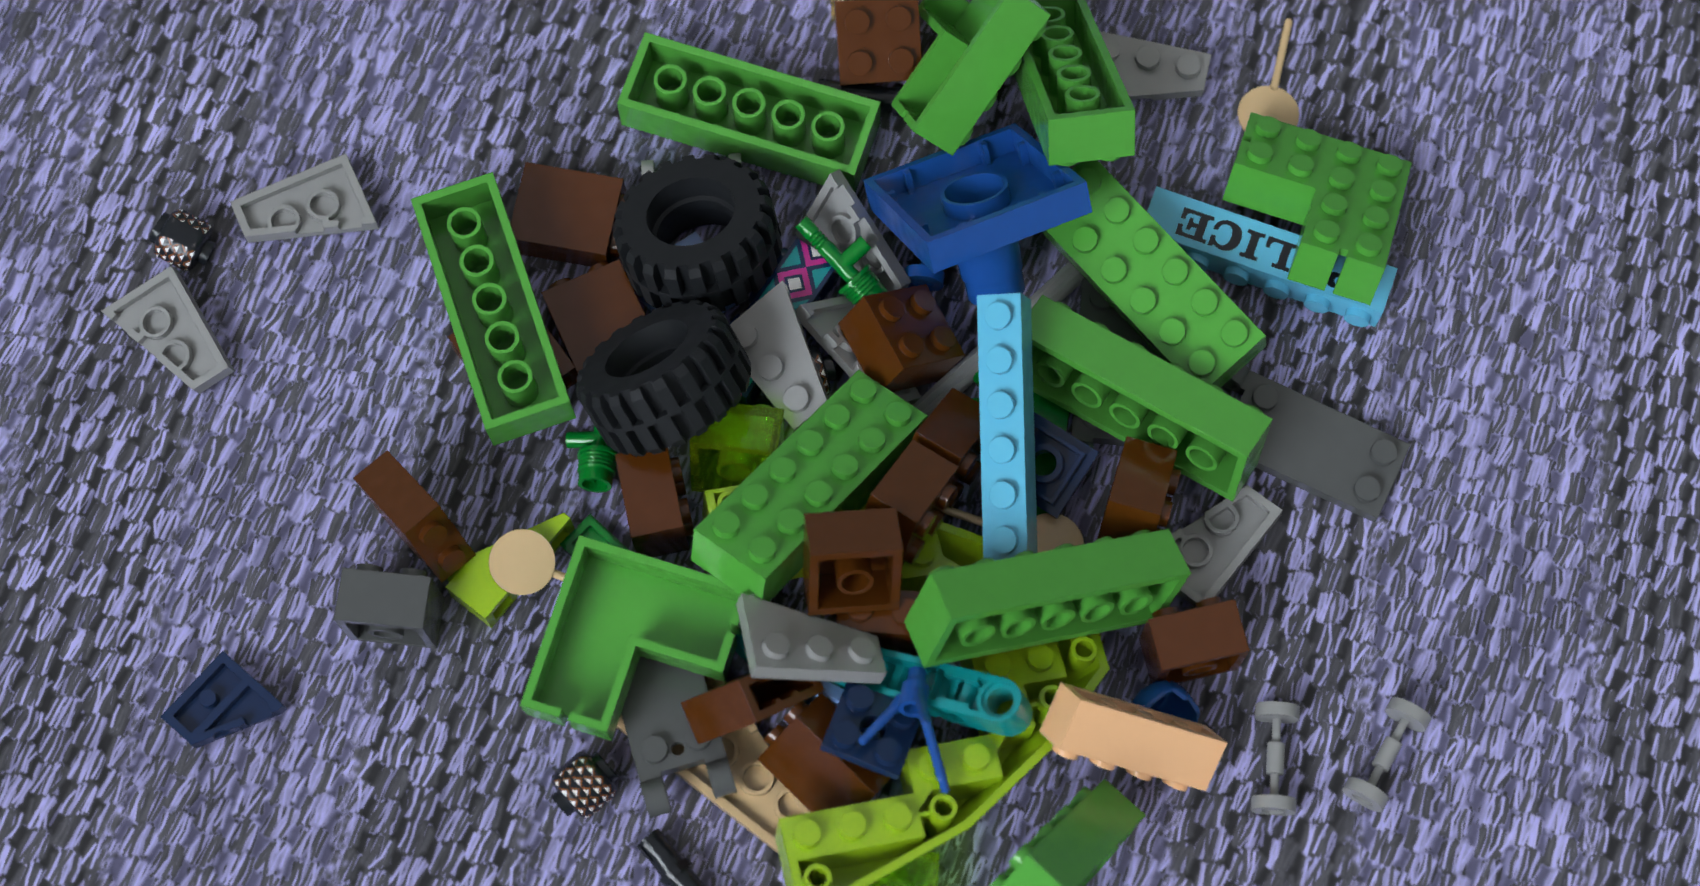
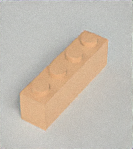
(1132, 738)

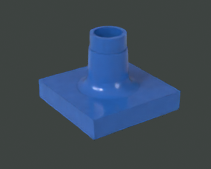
(978, 206)

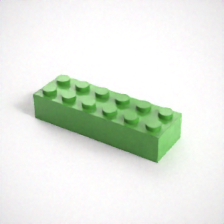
(1075, 90)
(748, 111)
(1155, 283)
(493, 309)
(1145, 398)
(824, 466)
(1044, 596)

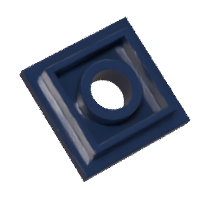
(1072, 465)
(859, 709)

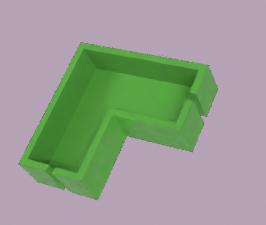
(966, 64)
(1331, 187)
(610, 615)
(1075, 840)

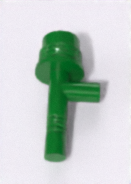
(857, 282)
(596, 460)

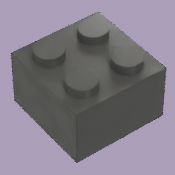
(389, 606)

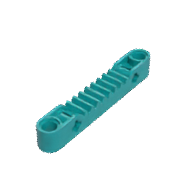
(954, 693)

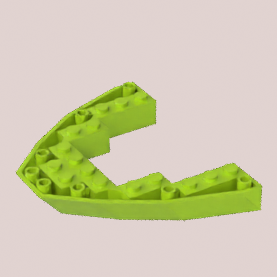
(879, 836)

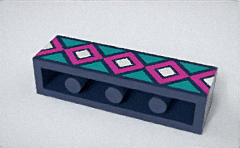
(808, 280)

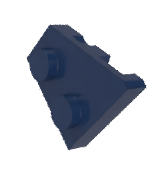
(220, 704)

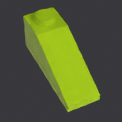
(476, 588)

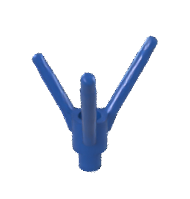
(913, 703)

